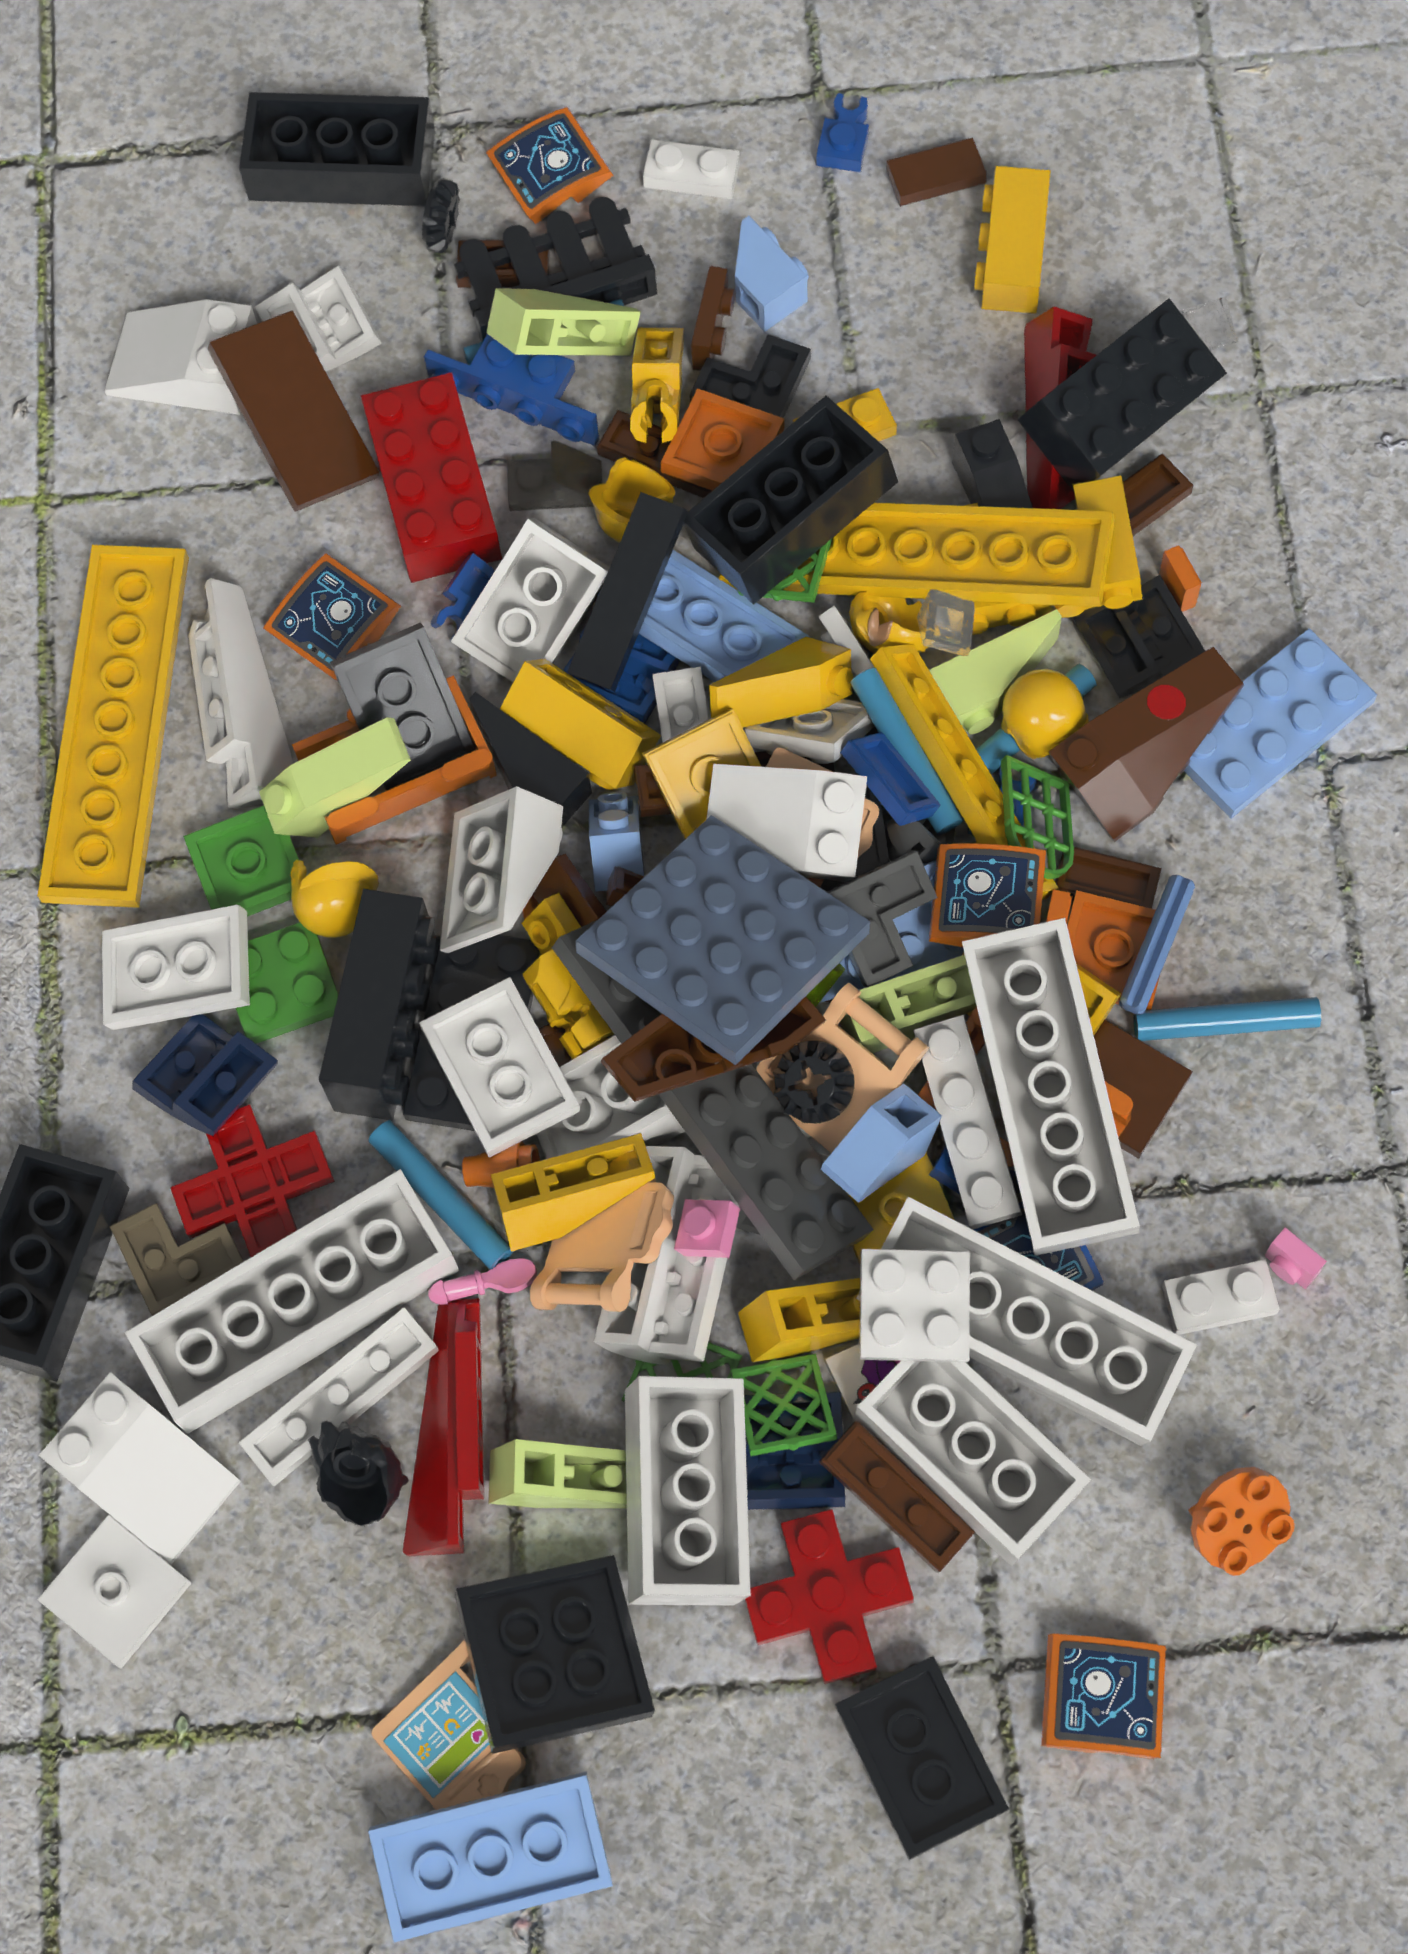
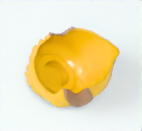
(885, 622)

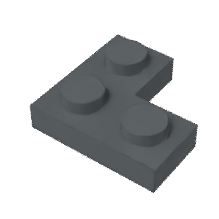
(881, 898)

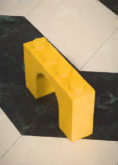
(1122, 575)

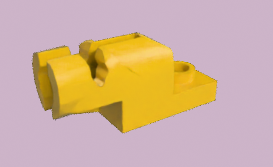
(656, 381)
(555, 986)

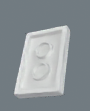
(175, 967)
(499, 1067)

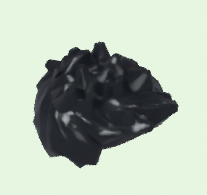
(356, 1473)

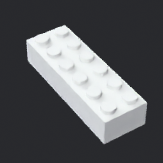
(1050, 1087)
(291, 1302)
(1055, 1330)

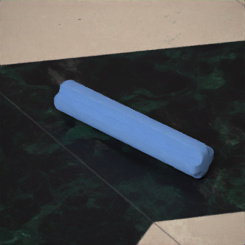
(1156, 944)

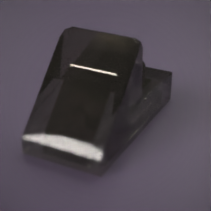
(553, 481)

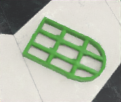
(1047, 809)

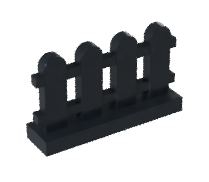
(621, 274)

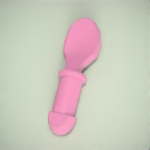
(506, 1277)

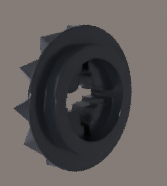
(440, 215)
(832, 1095)

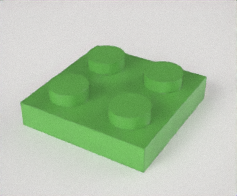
(243, 862)
(286, 984)

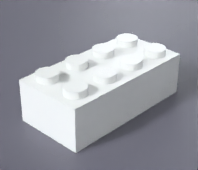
(973, 1451)
(686, 1491)

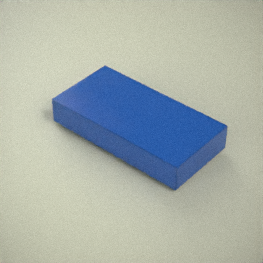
(890, 778)

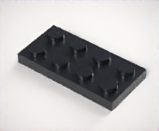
(454, 980)

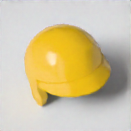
(619, 494)
(1042, 711)
(330, 896)

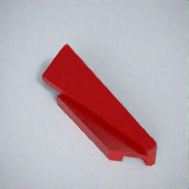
(1053, 352)
(450, 1436)

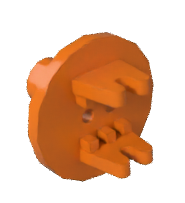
(1261, 1506)

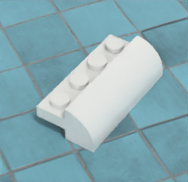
(676, 1293)

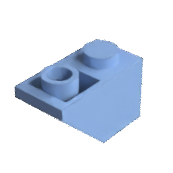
(766, 278)
(614, 836)
(883, 1143)

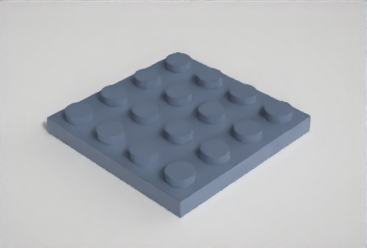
(723, 938)

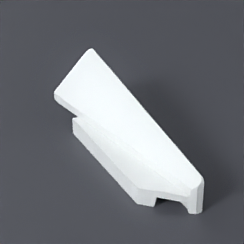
(236, 696)

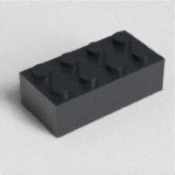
(337, 149)
(1122, 395)
(790, 499)
(379, 1005)
(50, 1253)

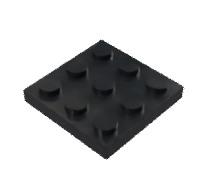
(553, 1653)

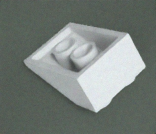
(167, 358)
(531, 601)
(794, 814)
(497, 863)
(605, 1109)
(140, 1468)

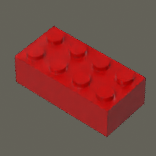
(431, 476)

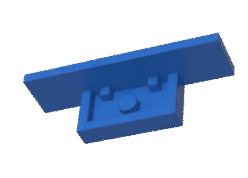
(521, 386)

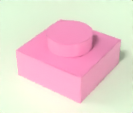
(707, 1228)
(1294, 1260)

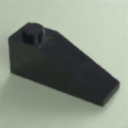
(989, 467)
(530, 761)

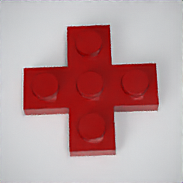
(252, 1182)
(828, 1596)

